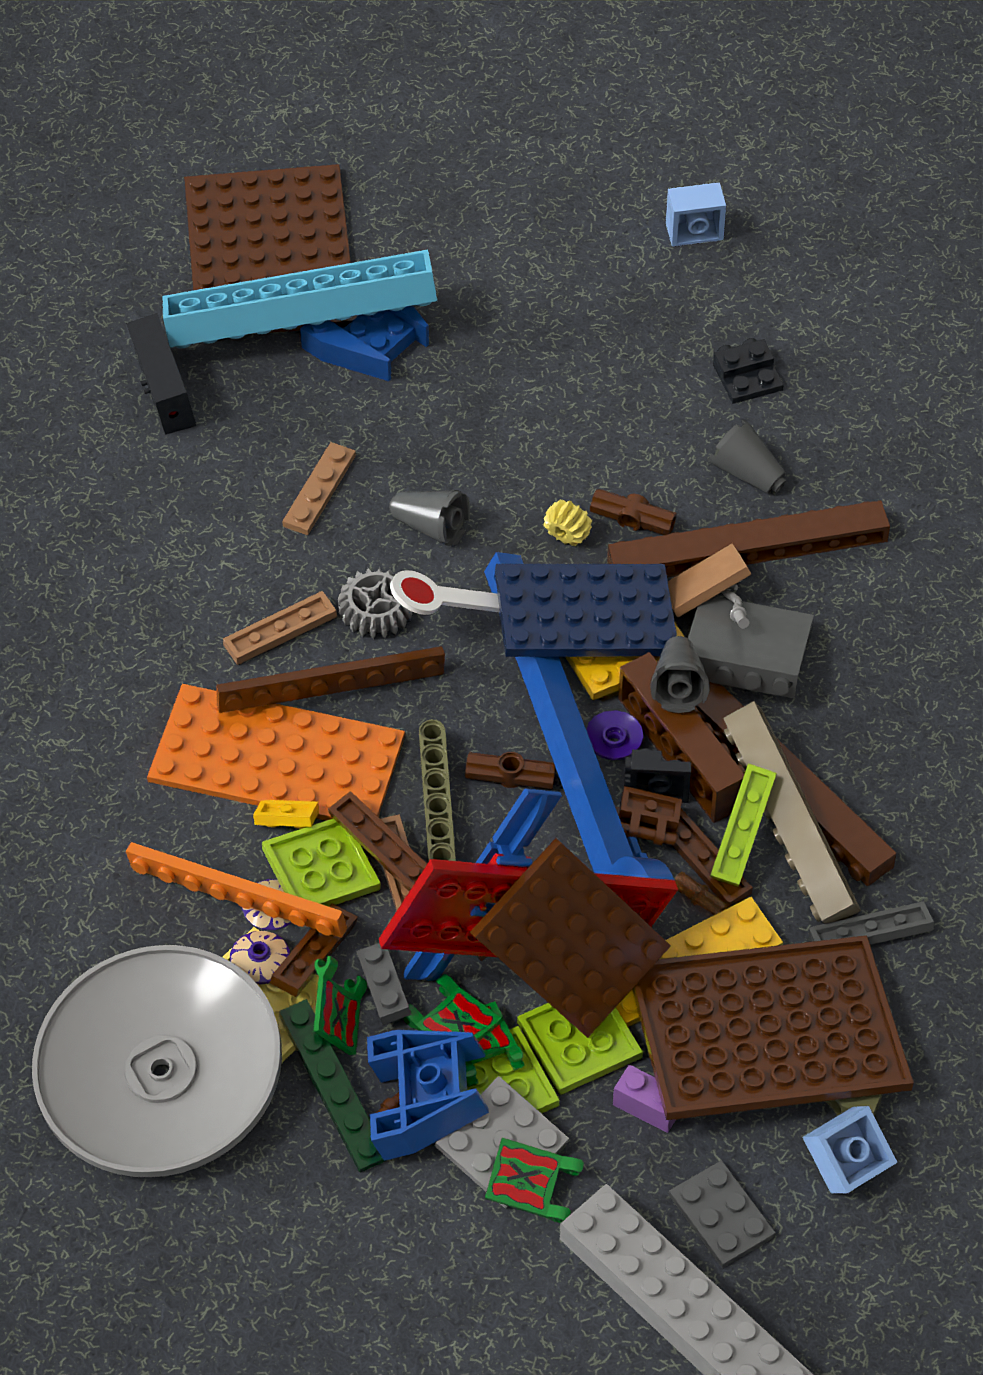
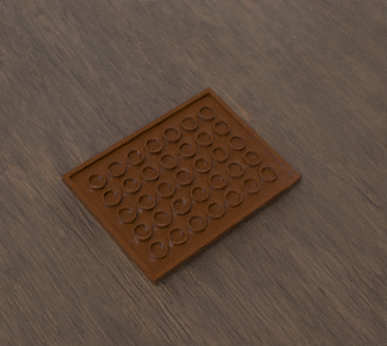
(265, 225)
(769, 1028)

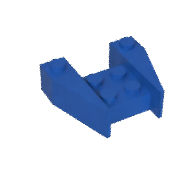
(366, 342)
(430, 1088)

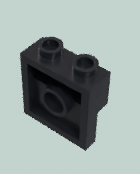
(747, 370)
(648, 773)

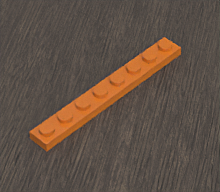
(236, 889)

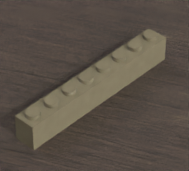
(793, 817)

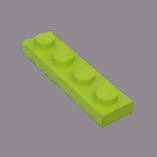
(743, 825)

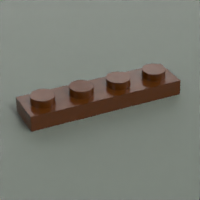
(701, 856)
(299, 965)

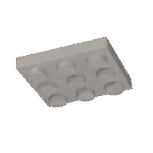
(510, 1117)

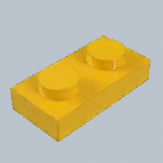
(286, 813)

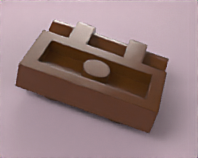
(651, 809)

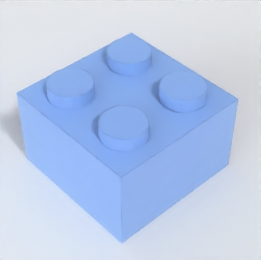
(695, 214)
(849, 1149)

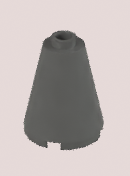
(749, 459)
(433, 513)
(679, 677)

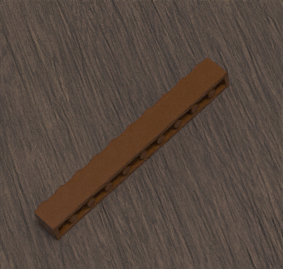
(761, 538)
(846, 833)

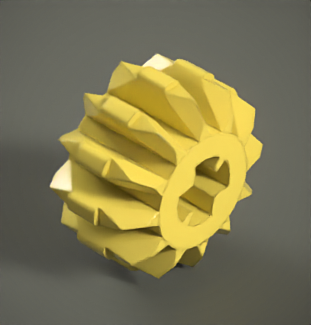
(567, 522)

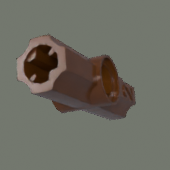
(633, 512)
(525, 772)

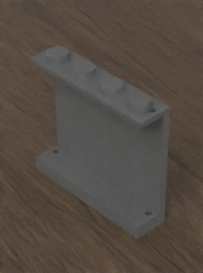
(752, 658)

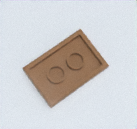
(706, 579)

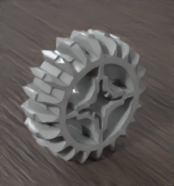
(371, 594)

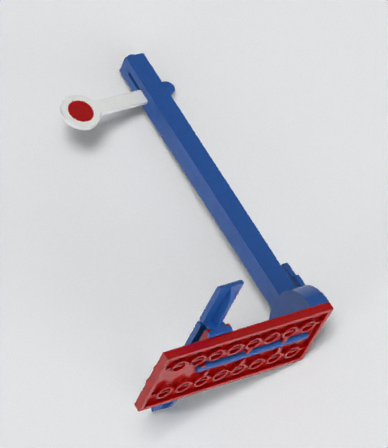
(457, 894)

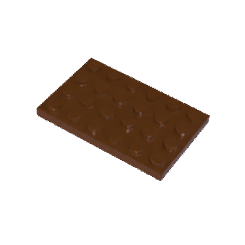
(570, 938)

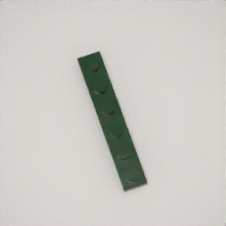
(331, 1085)

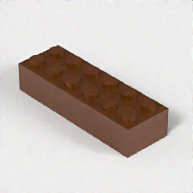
(683, 737)

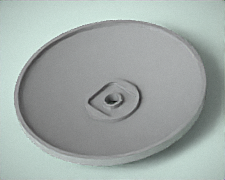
(147, 1012)

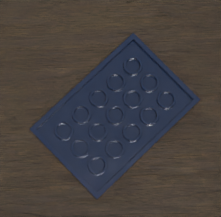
(584, 609)

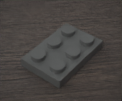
(722, 1214)

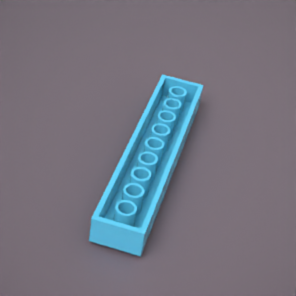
(299, 299)

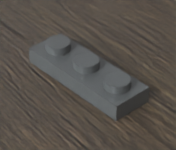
(383, 983)

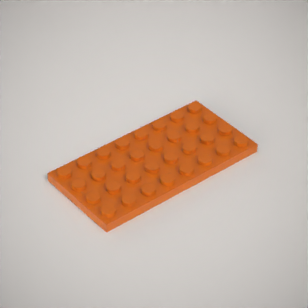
(273, 753)

